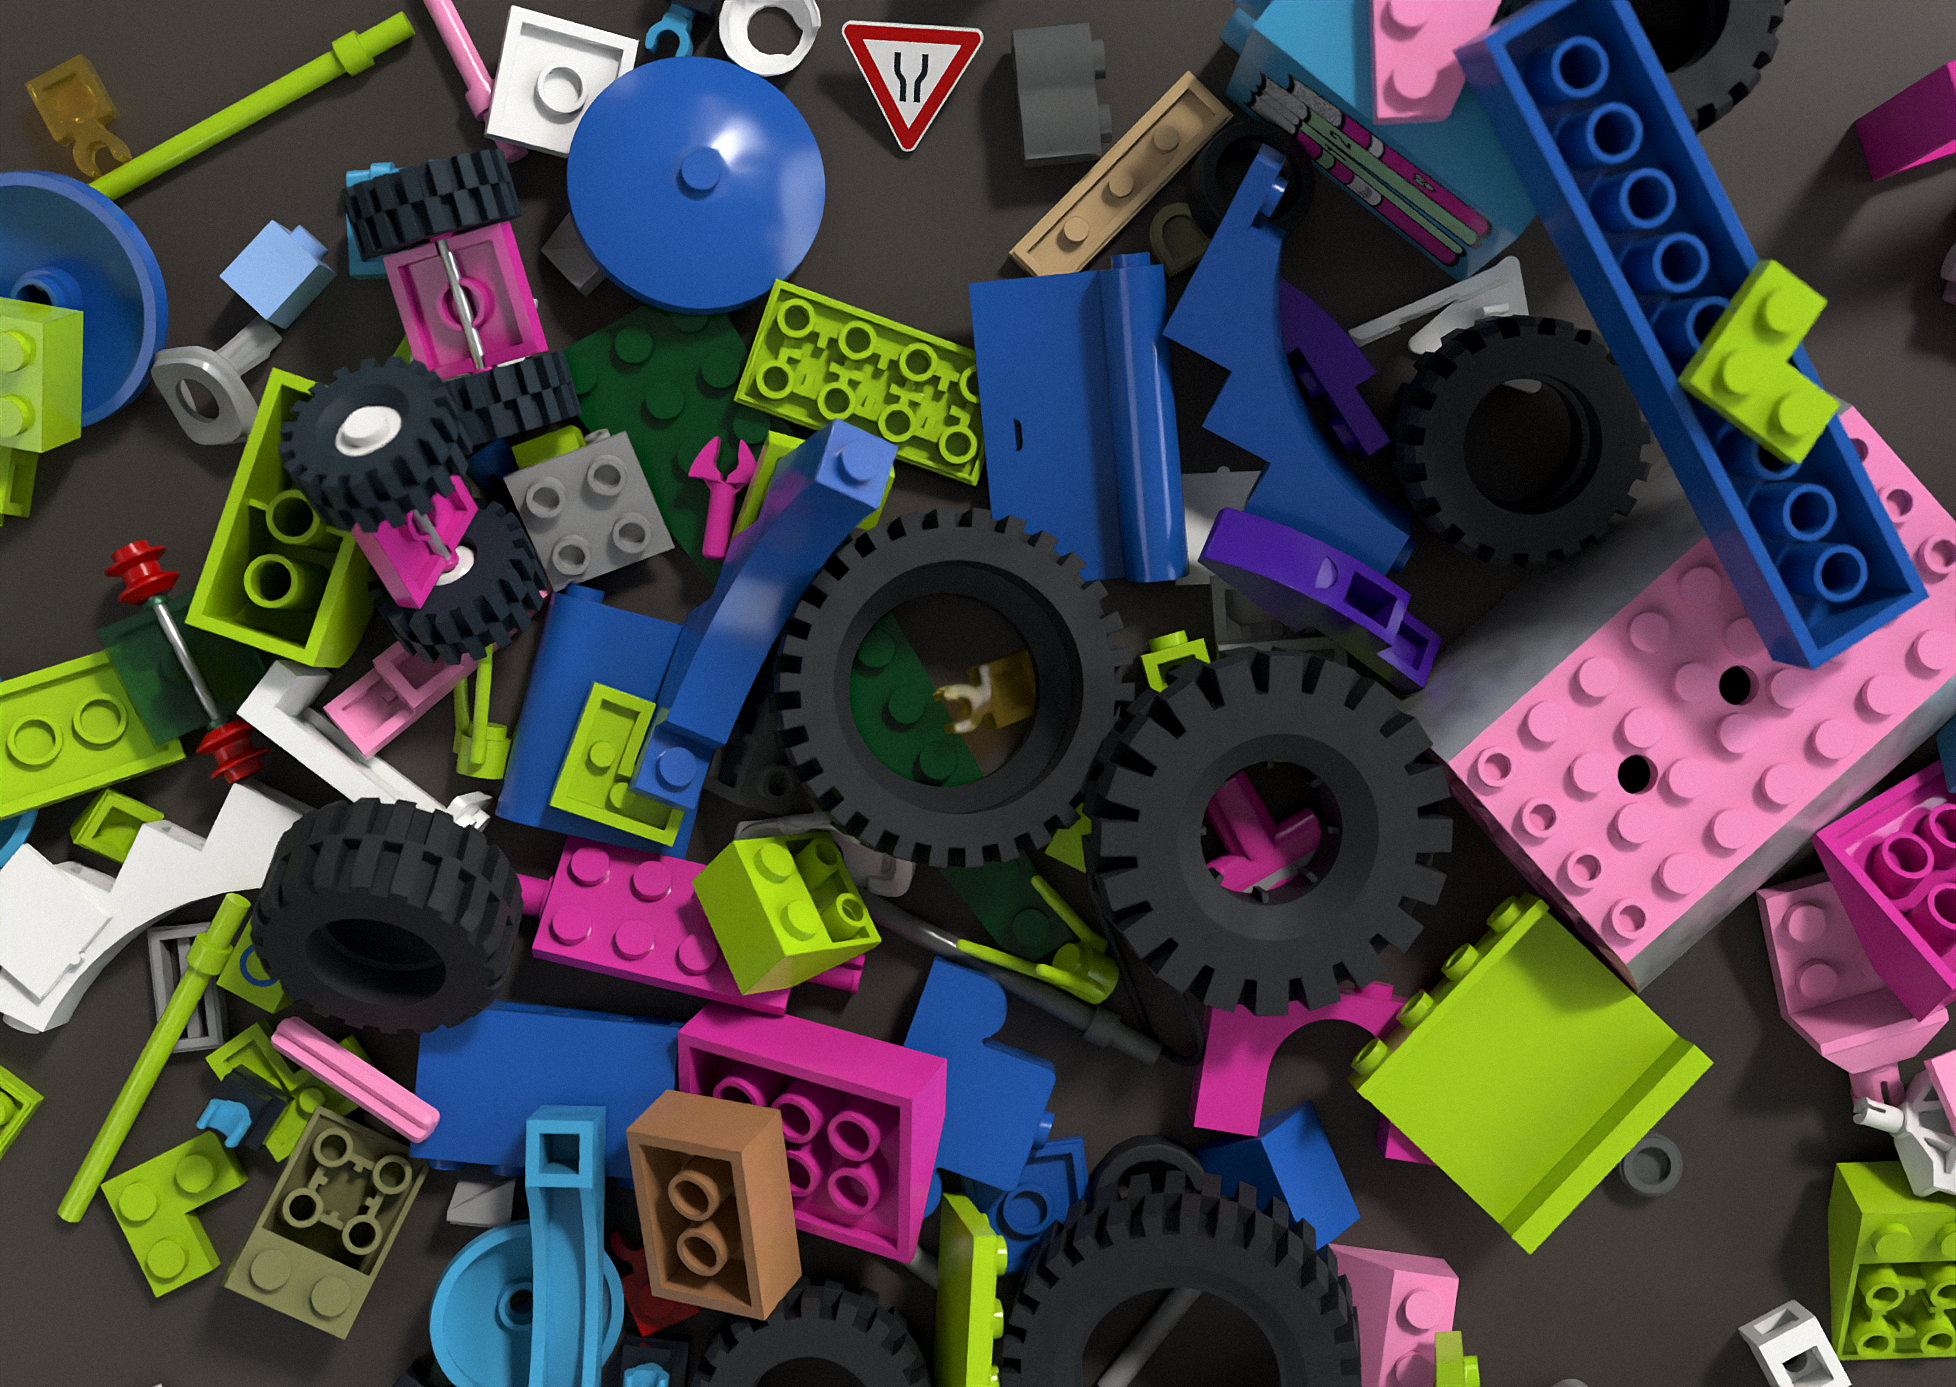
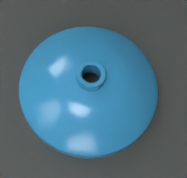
(475, 1327)

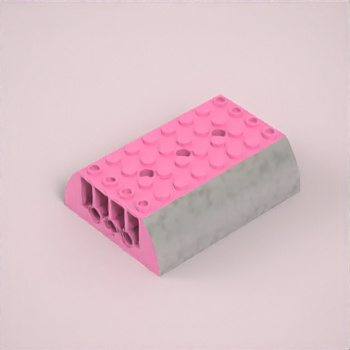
(1627, 662)

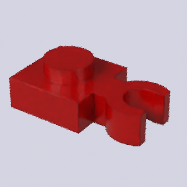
(649, 1311)

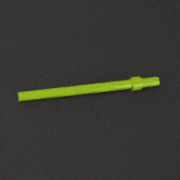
(349, 54)
(205, 958)

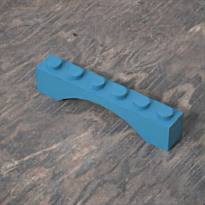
(567, 1242)

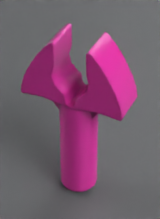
(721, 494)

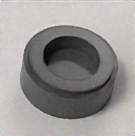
(1651, 1166)

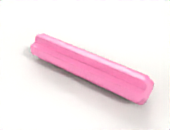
(355, 1079)

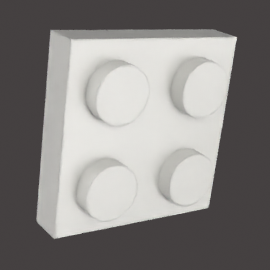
(550, 78)

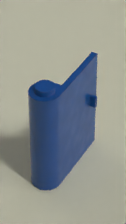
(577, 646)

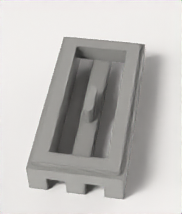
(164, 987)

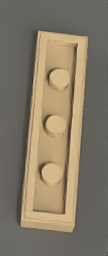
(1123, 181)

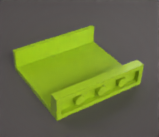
(1527, 1070)

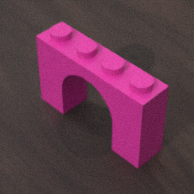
(1240, 1047)

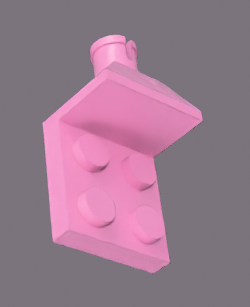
(1834, 993)

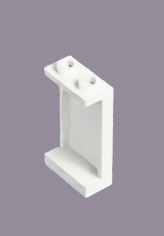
(285, 714)

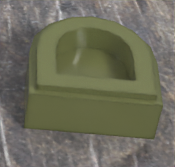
(1176, 239)

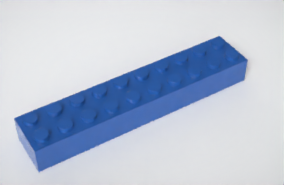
(1657, 267)

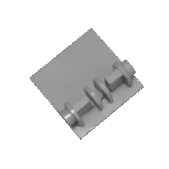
(589, 510)

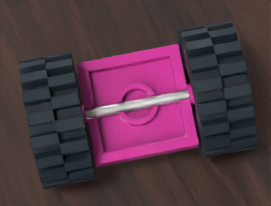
(464, 288)
(387, 465)

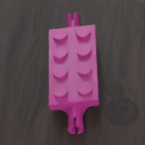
(644, 923)

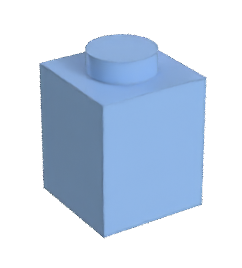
(280, 273)

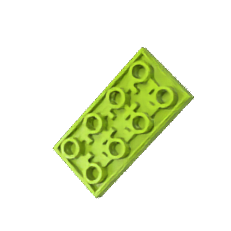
(898, 383)
(965, 1300)

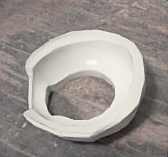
(734, 34)

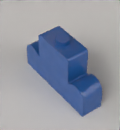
(991, 1087)

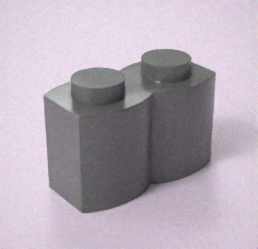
(1058, 95)

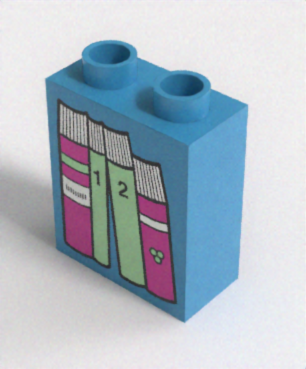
(1430, 182)

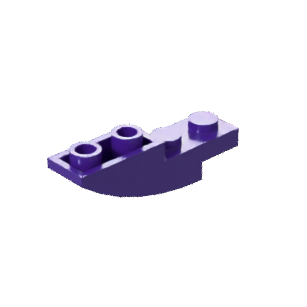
(1330, 369)
(1323, 588)

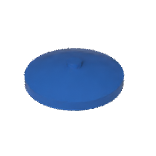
(695, 185)
(84, 254)

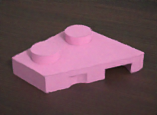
(1414, 57)

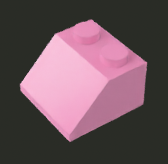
(1399, 1310)

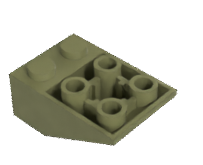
(327, 1223)

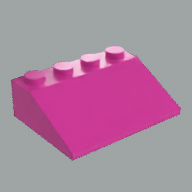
(1899, 886)
(853, 1114)

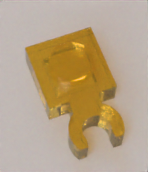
(77, 109)
(1000, 693)

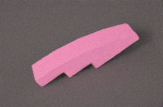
(398, 693)

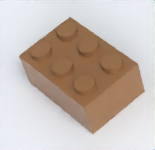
(715, 1203)

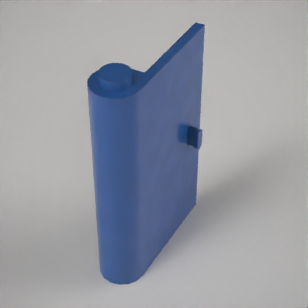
(1093, 393)

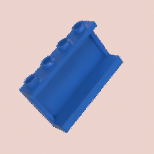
(528, 1055)

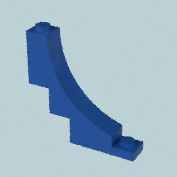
(1236, 321)
(808, 510)

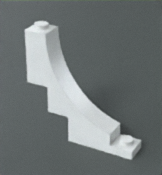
(160, 875)

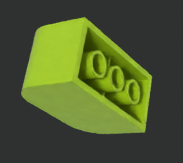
(274, 565)

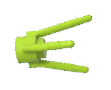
(480, 744)
(1075, 968)

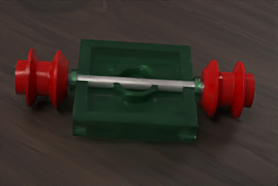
(178, 672)

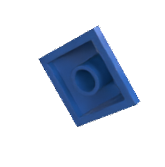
(1290, 1163)

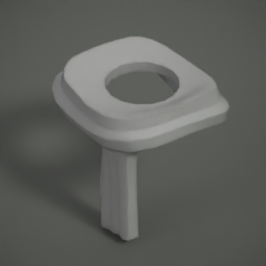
(221, 375)

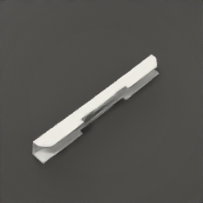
(1460, 291)

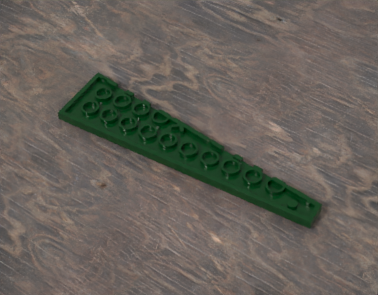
(673, 391)

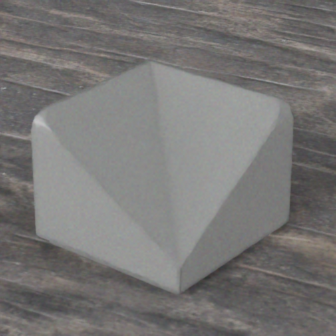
(571, 258)
(486, 1198)

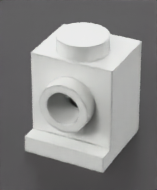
(1789, 1333)

